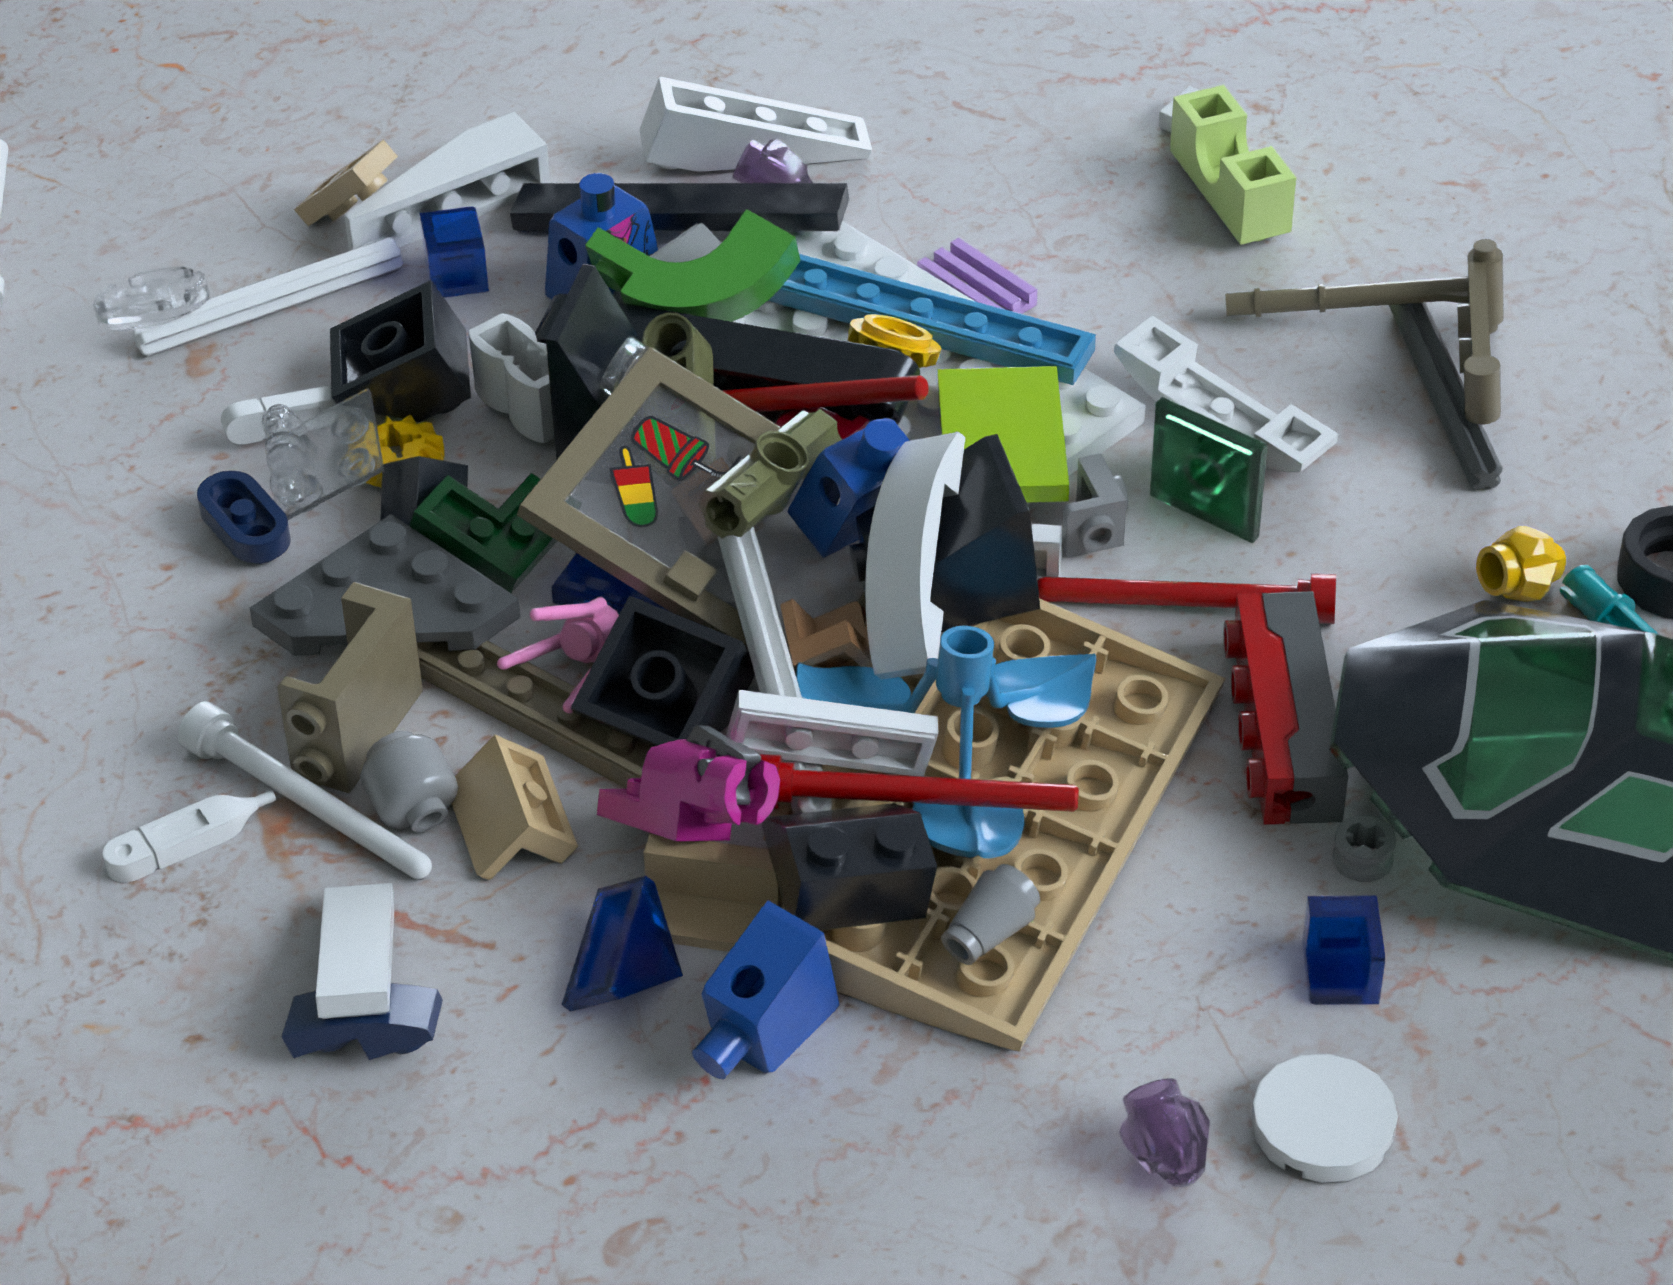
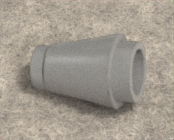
(992, 912)

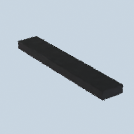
(714, 204)

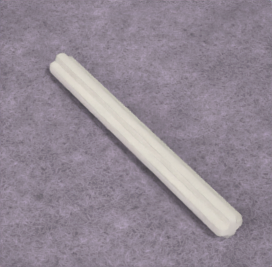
(764, 635)

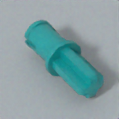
(1600, 601)

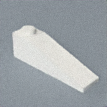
(711, 127)
(475, 169)

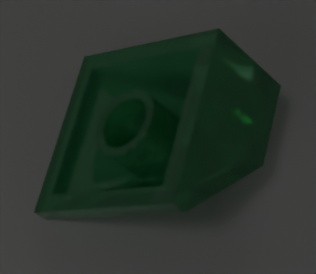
(1208, 469)

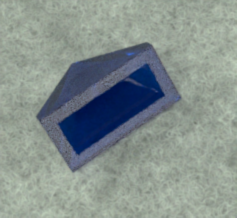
(622, 946)

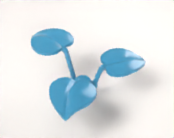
(1034, 691)

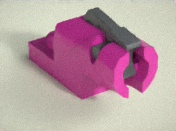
(695, 789)

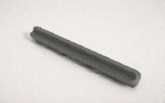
(1447, 394)

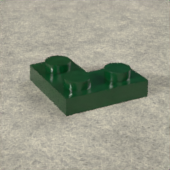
(482, 535)

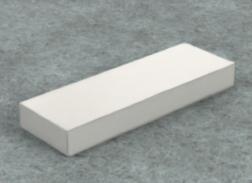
(834, 733)
(355, 951)

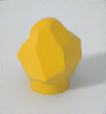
(1520, 564)

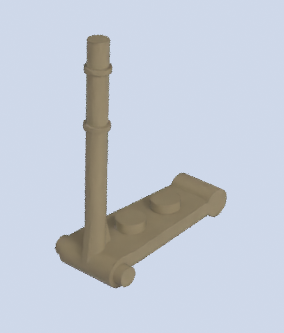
(1477, 316)

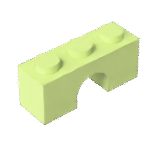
(1245, 188)

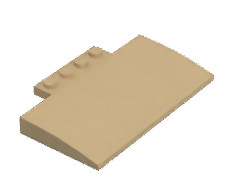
(1119, 757)

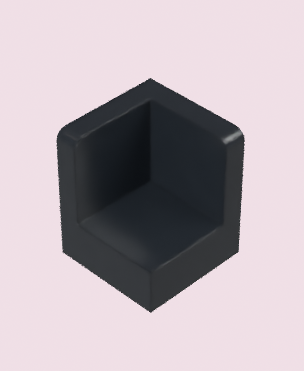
(411, 481)

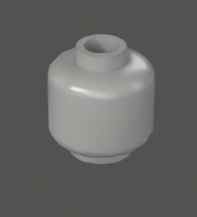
(409, 781)

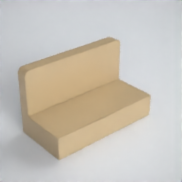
(509, 805)
(709, 888)

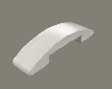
(1166, 367)
(902, 553)

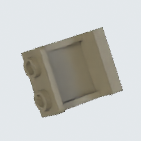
(362, 694)

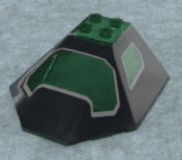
(1525, 762)

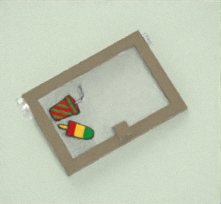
(634, 487)

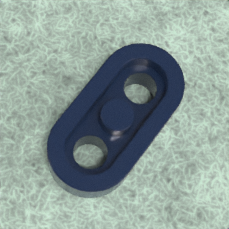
(244, 516)

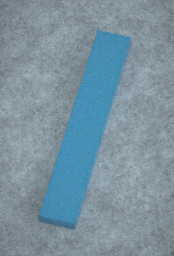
(953, 321)

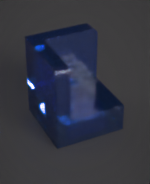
(454, 251)
(1343, 950)

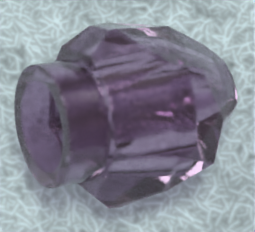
(770, 164)
(1166, 1131)

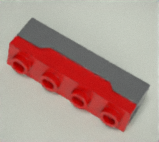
(1286, 708)

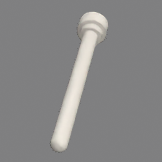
(212, 734)

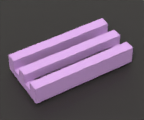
(983, 277)

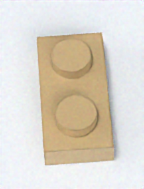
(337, 193)

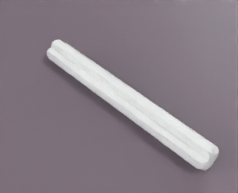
(273, 295)

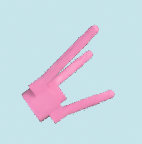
(580, 637)

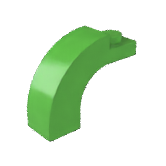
(720, 285)

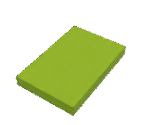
(1025, 414)

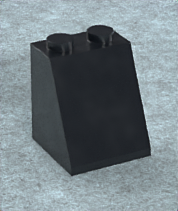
(982, 544)

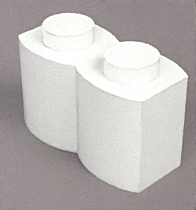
(513, 374)

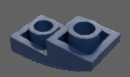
(402, 1031)

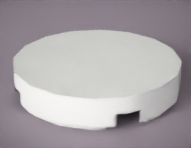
(1324, 1117)

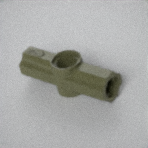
(768, 475)

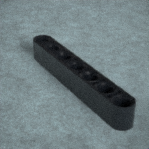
(770, 357)

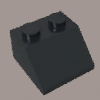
(405, 353)
(663, 676)
(852, 865)

